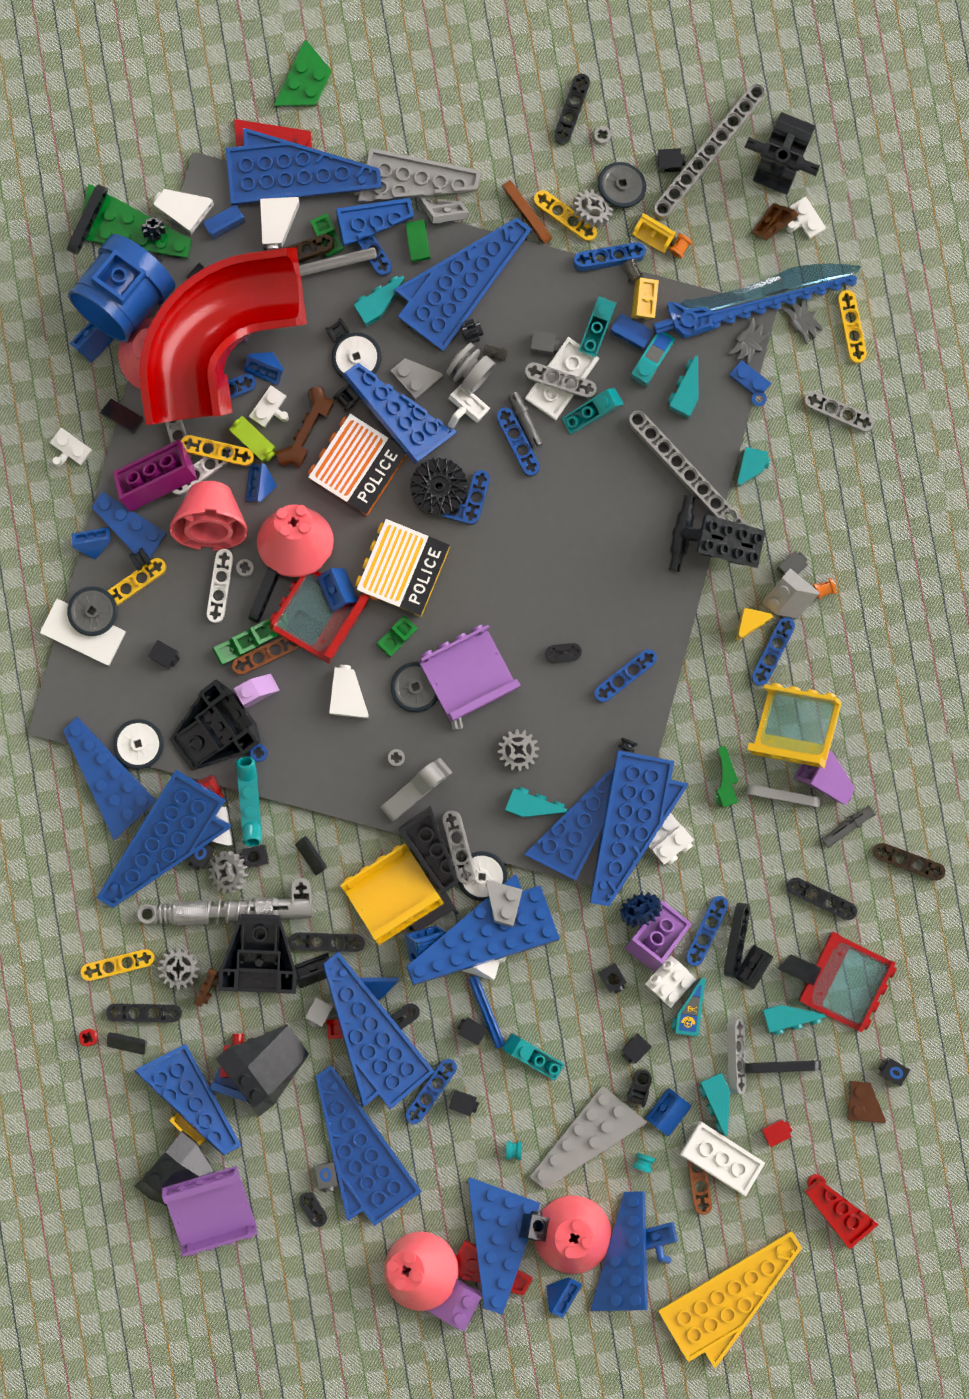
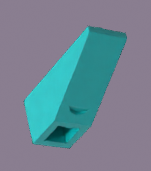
(376, 304)
(597, 326)
(687, 394)
(592, 410)
(526, 805)
(782, 1017)
(533, 1056)
(718, 1096)

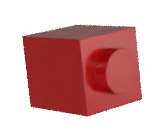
(777, 1132)

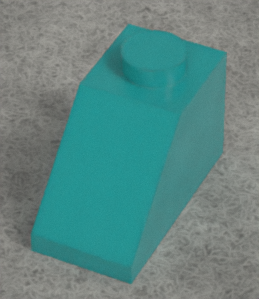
(752, 465)

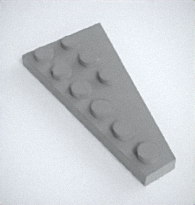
(416, 177)
(595, 1129)

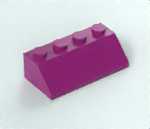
(154, 475)

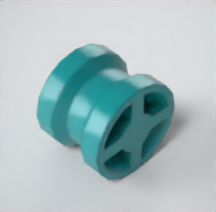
(513, 1150)
(643, 1162)

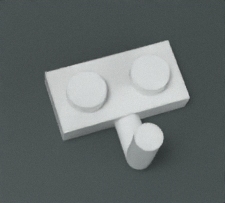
(806, 219)
(467, 404)
(269, 407)
(69, 447)

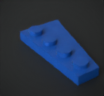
(368, 219)
(128, 525)

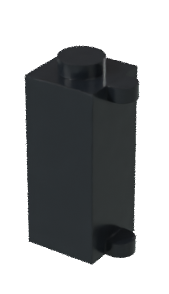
(436, 914)

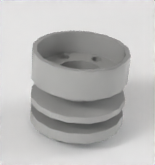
(470, 368)

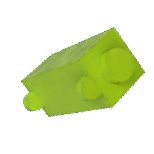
(253, 439)

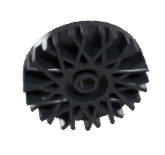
(443, 500)

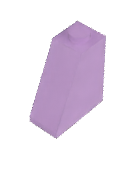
(256, 690)

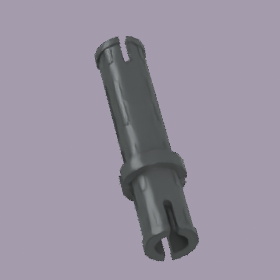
(525, 419)
(848, 826)

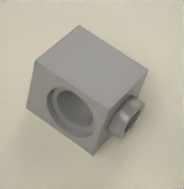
(318, 1013)

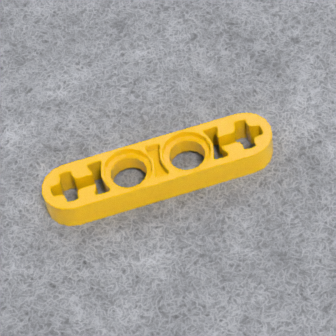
(563, 218)
(854, 326)
(218, 447)
(135, 586)
(117, 962)

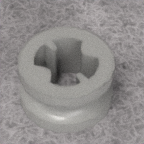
(601, 141)
(250, 565)
(400, 753)

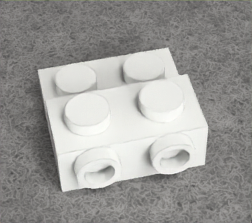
(670, 841)
(670, 981)

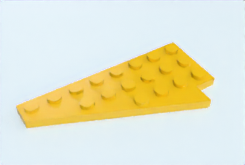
(720, 1308)

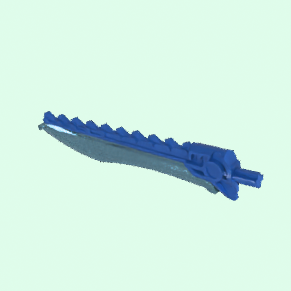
(697, 317)

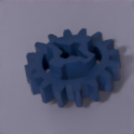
(641, 909)

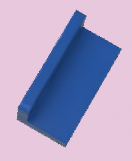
(224, 222)
(631, 332)
(90, 342)
(337, 588)
(227, 1087)
(668, 1112)

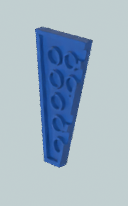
(575, 833)

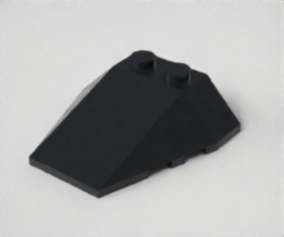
(215, 728)
(258, 957)
(264, 1066)
(177, 1164)

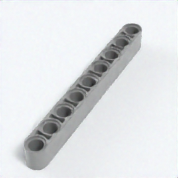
(711, 143)
(685, 467)

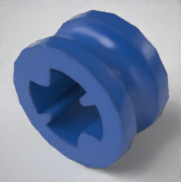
(254, 756)

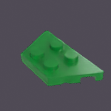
(305, 80)

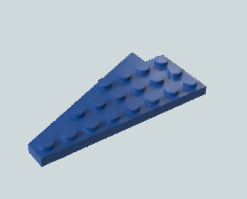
(284, 169)
(451, 289)
(635, 811)
(171, 832)
(480, 940)
(377, 1049)
(365, 1164)

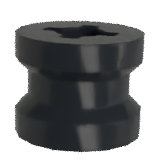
(140, 559)

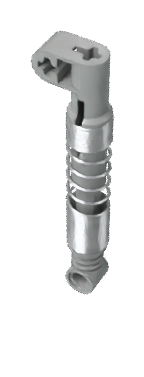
(200, 911)

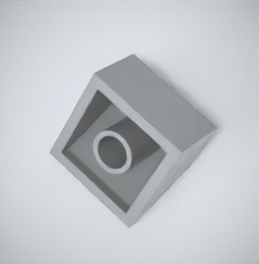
(790, 596)

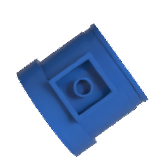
(121, 288)

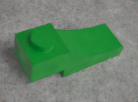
(725, 794)

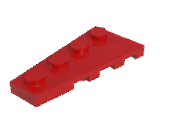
(293, 135)
(842, 1216)
(469, 1270)

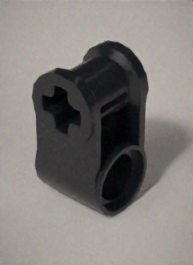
(349, 394)
(639, 1089)

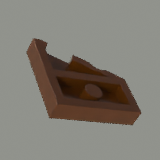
(773, 221)
(211, 980)
(863, 1103)

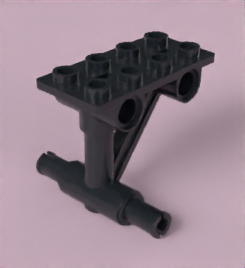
(783, 153)
(715, 538)

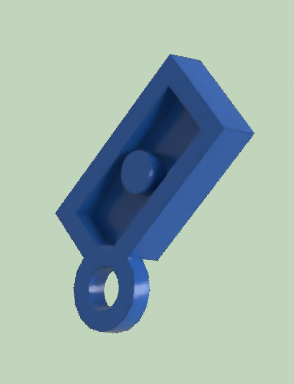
(751, 381)

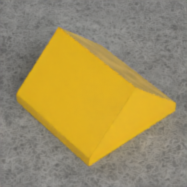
(750, 621)

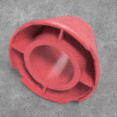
(209, 518)

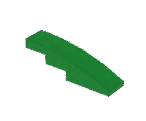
(244, 642)

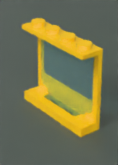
(796, 725)

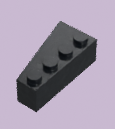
(428, 844)

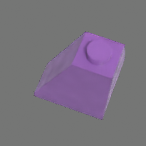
(829, 781)

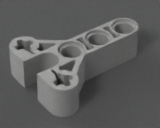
(416, 789)

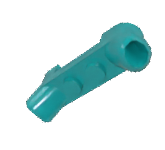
(249, 801)

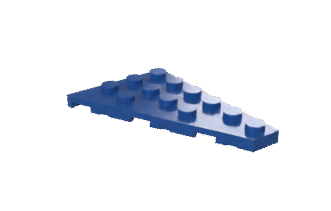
(497, 1228)

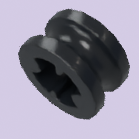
(627, 745)

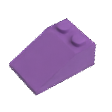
(657, 940)
(459, 1306)

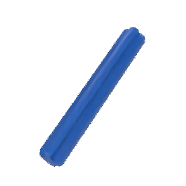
(486, 1011)

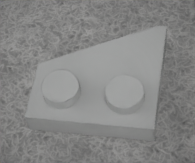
(444, 210)
(415, 377)
(504, 902)

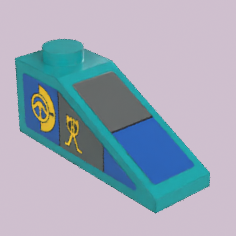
(652, 358)
(689, 1014)

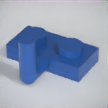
(660, 1236)

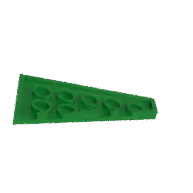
(124, 220)

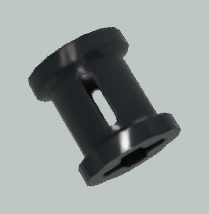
(337, 330)

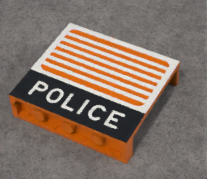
(357, 464)

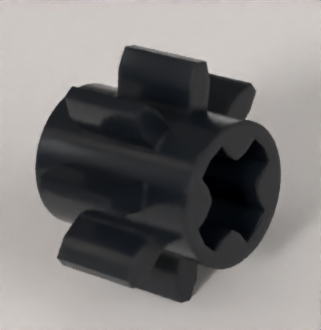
(153, 229)
(472, 331)

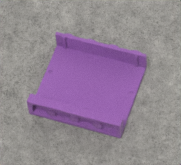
(467, 673)
(210, 1211)

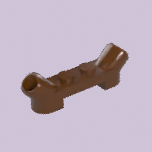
(321, 407)

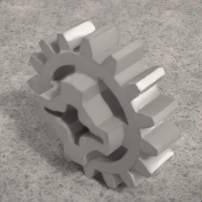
(591, 208)
(524, 743)
(228, 871)
(187, 968)

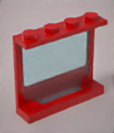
(310, 622)
(848, 982)

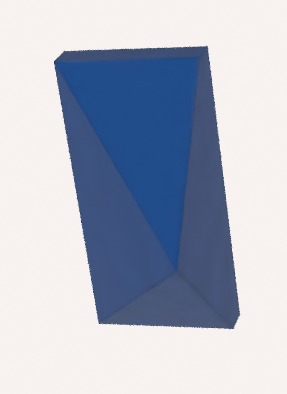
(264, 366)
(259, 483)
(91, 541)
(380, 986)
(562, 1295)

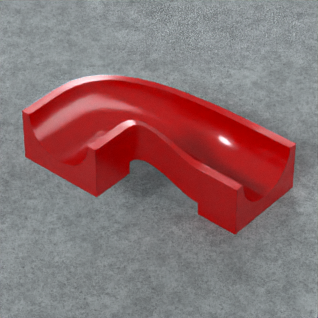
(203, 324)

